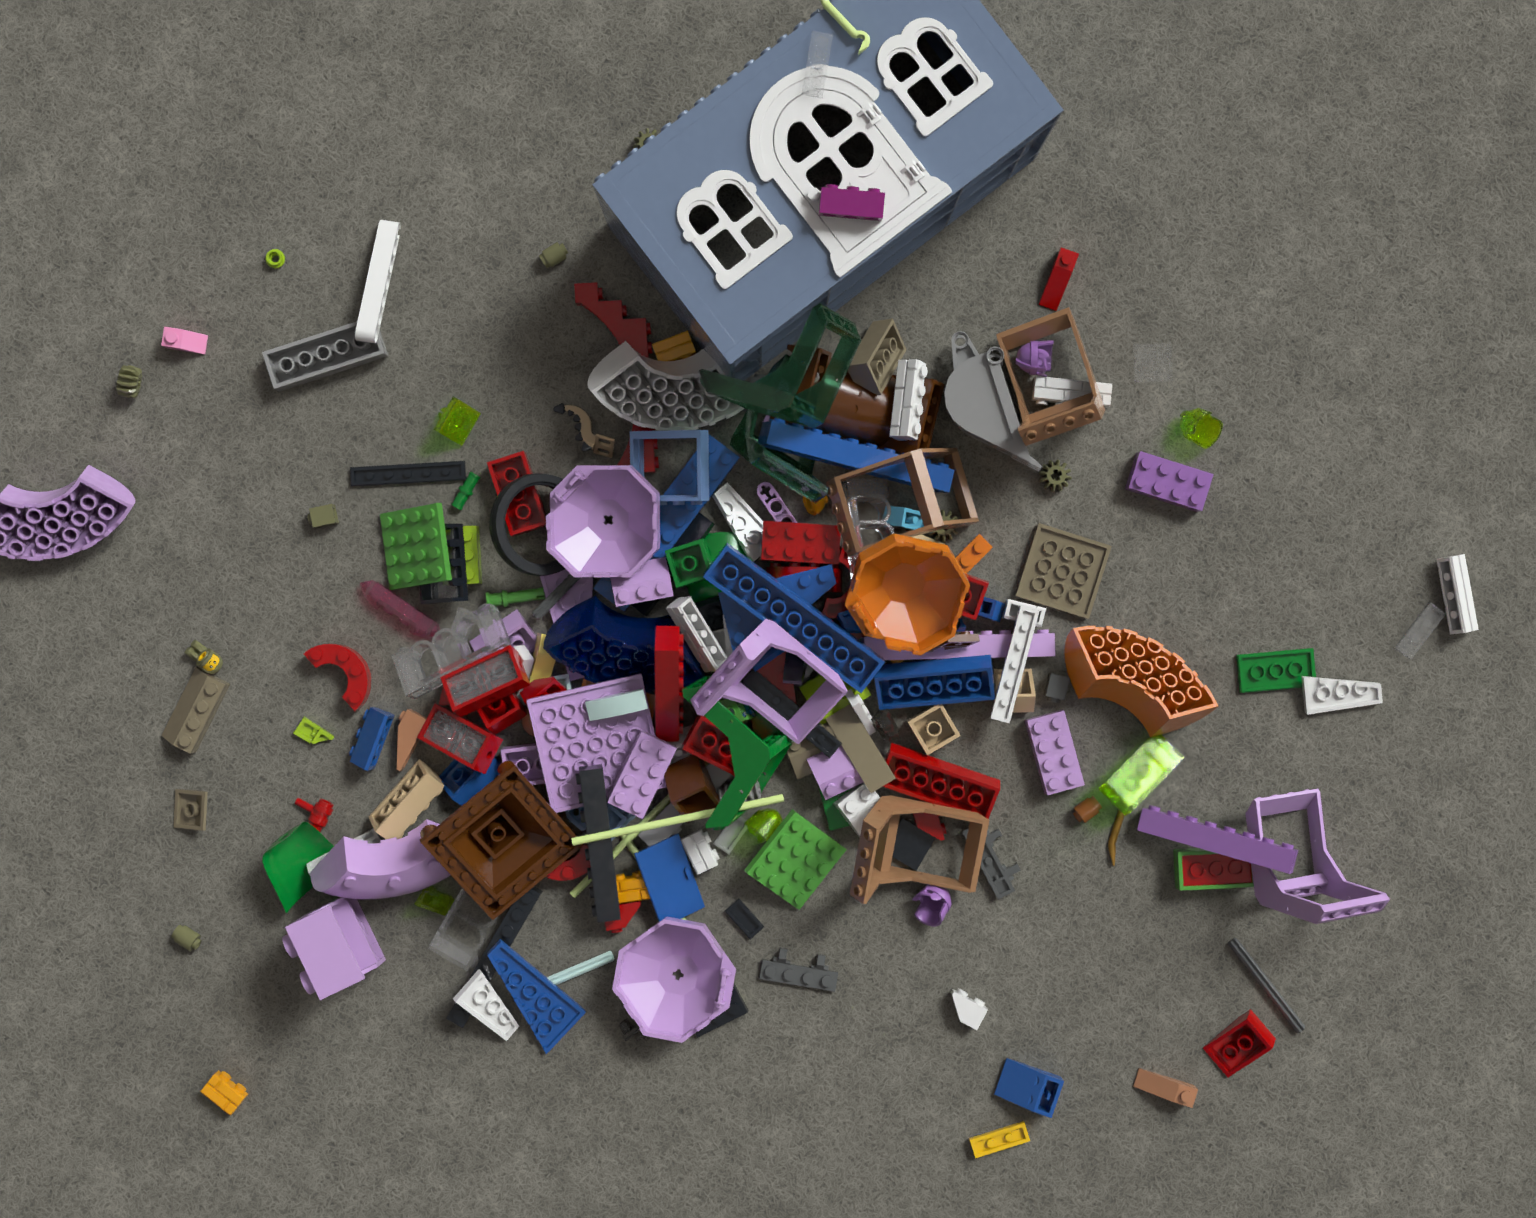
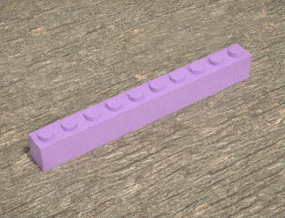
(990, 644)

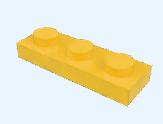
(999, 1139)

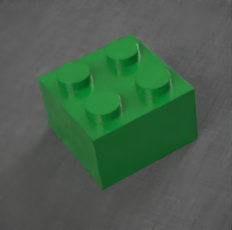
(689, 562)

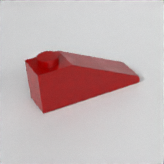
(1058, 278)

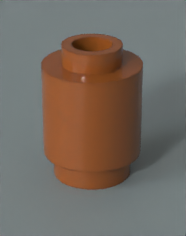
(1087, 809)

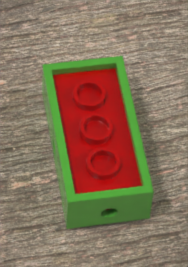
(1209, 870)

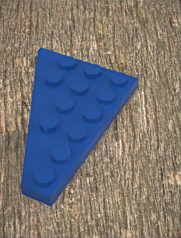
(807, 584)

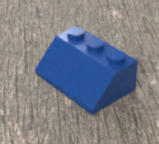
(371, 738)
(463, 782)

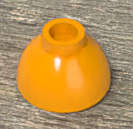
(813, 508)

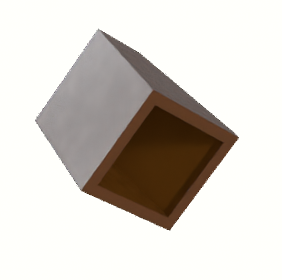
(690, 786)

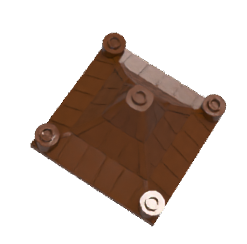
(501, 841)

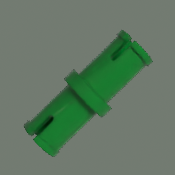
(465, 490)

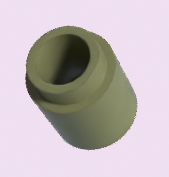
(553, 255)
(186, 937)

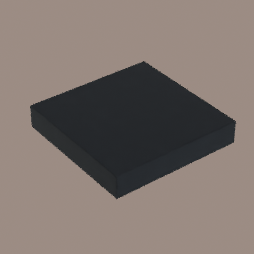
(911, 844)

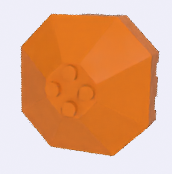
(907, 593)

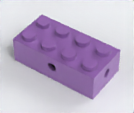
(1169, 481)

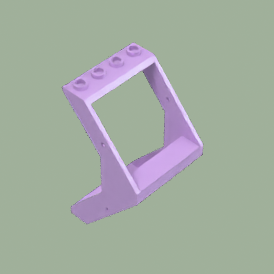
(727, 683)
(1327, 878)

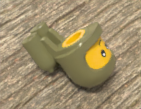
(205, 658)

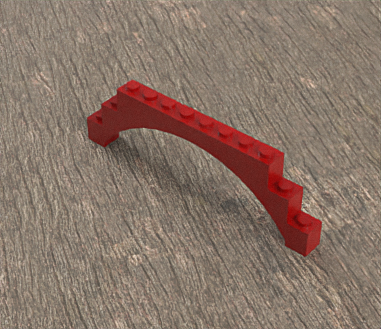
(632, 331)

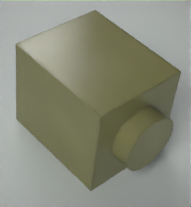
(323, 516)

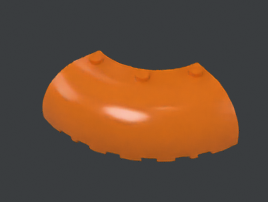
(1136, 676)

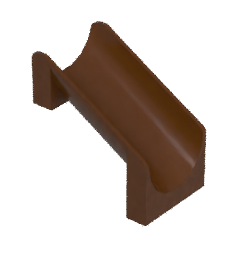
(868, 416)

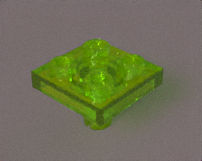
(457, 421)

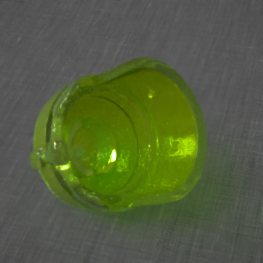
(1200, 427)
(764, 823)

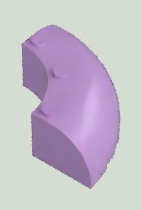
(63, 519)
(378, 869)

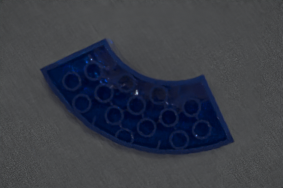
(611, 645)

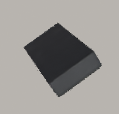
(744, 918)

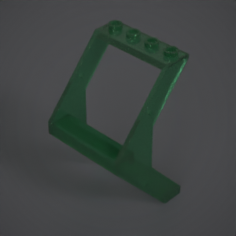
(777, 391)
(775, 463)

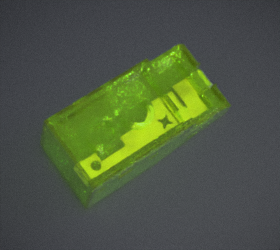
(1141, 773)

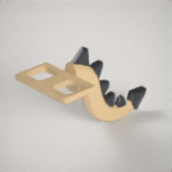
(589, 440)

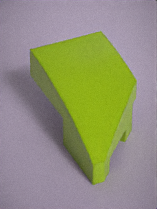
(311, 732)

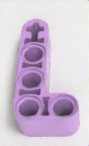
(777, 516)

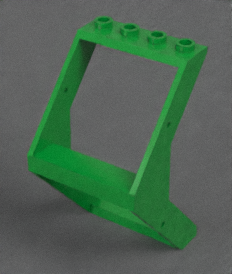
(750, 753)

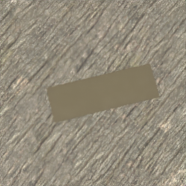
(860, 748)

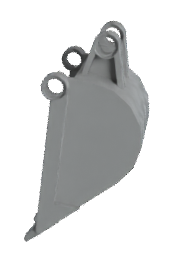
(981, 401)

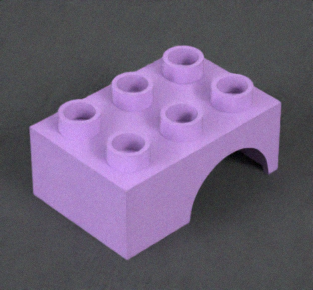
(333, 946)

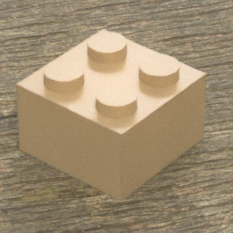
(933, 728)

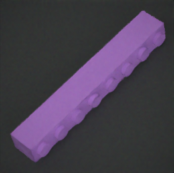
(1218, 840)

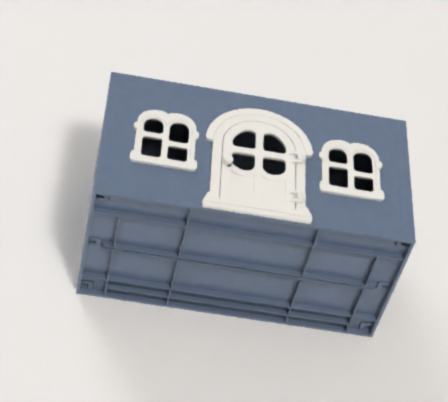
(741, 140)

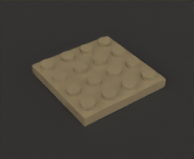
(1063, 571)

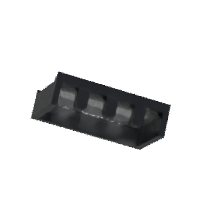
(454, 589)

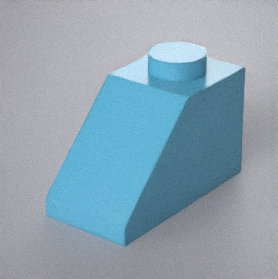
(905, 518)

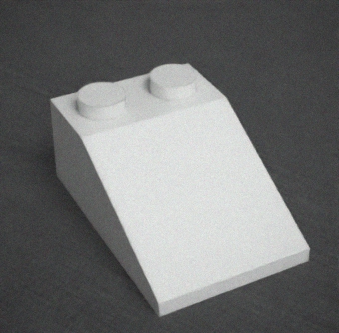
(856, 805)

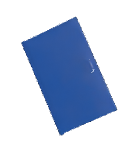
(668, 884)

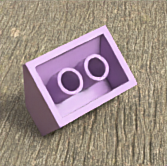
(647, 584)
(518, 631)
(834, 773)

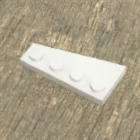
(741, 519)
(1337, 694)
(484, 1004)

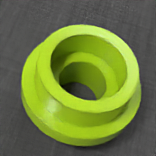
(275, 252)

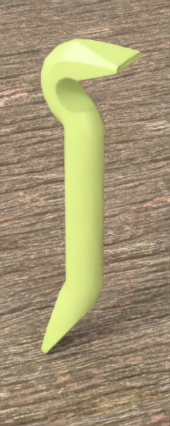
(842, 21)

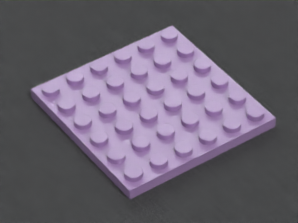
(571, 741)

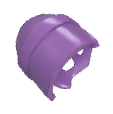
(1035, 357)
(933, 906)

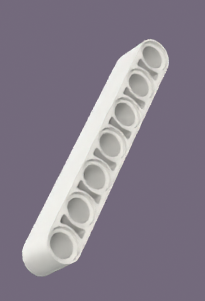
(377, 281)

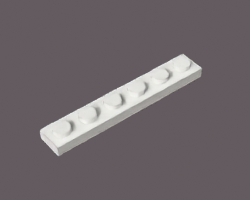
(1014, 664)

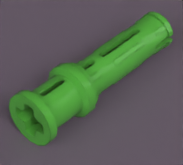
(505, 598)

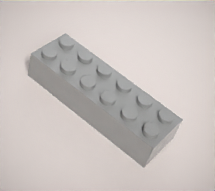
(320, 356)

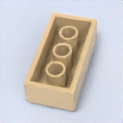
(406, 801)

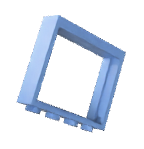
(637, 461)

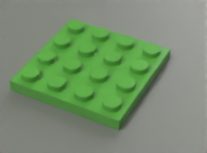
(415, 546)
(795, 859)

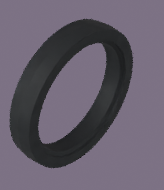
(498, 531)

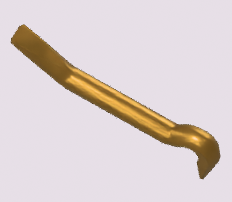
(1114, 835)

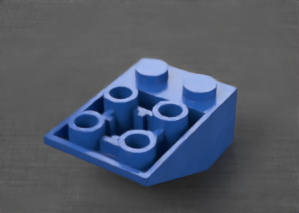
(1029, 1087)

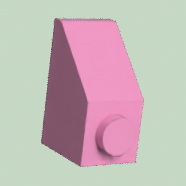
(184, 340)

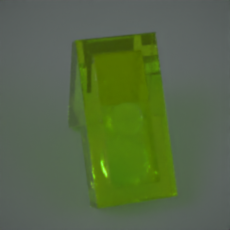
(434, 901)

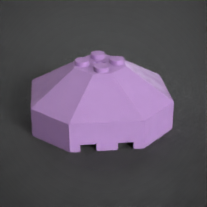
(577, 525)
(654, 996)

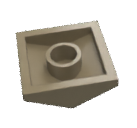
(190, 809)

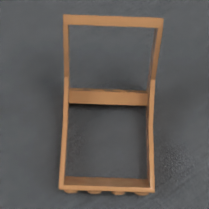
(1062, 416)
(922, 489)
(878, 843)

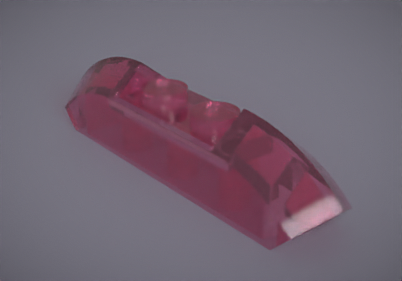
(393, 604)

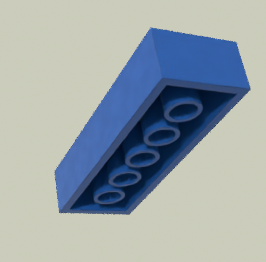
(935, 682)

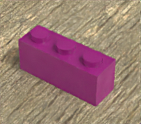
(851, 203)

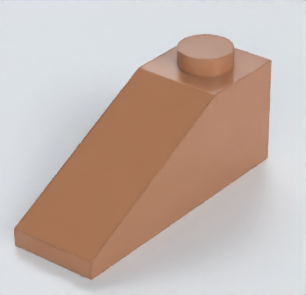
(408, 730)
(1166, 1087)

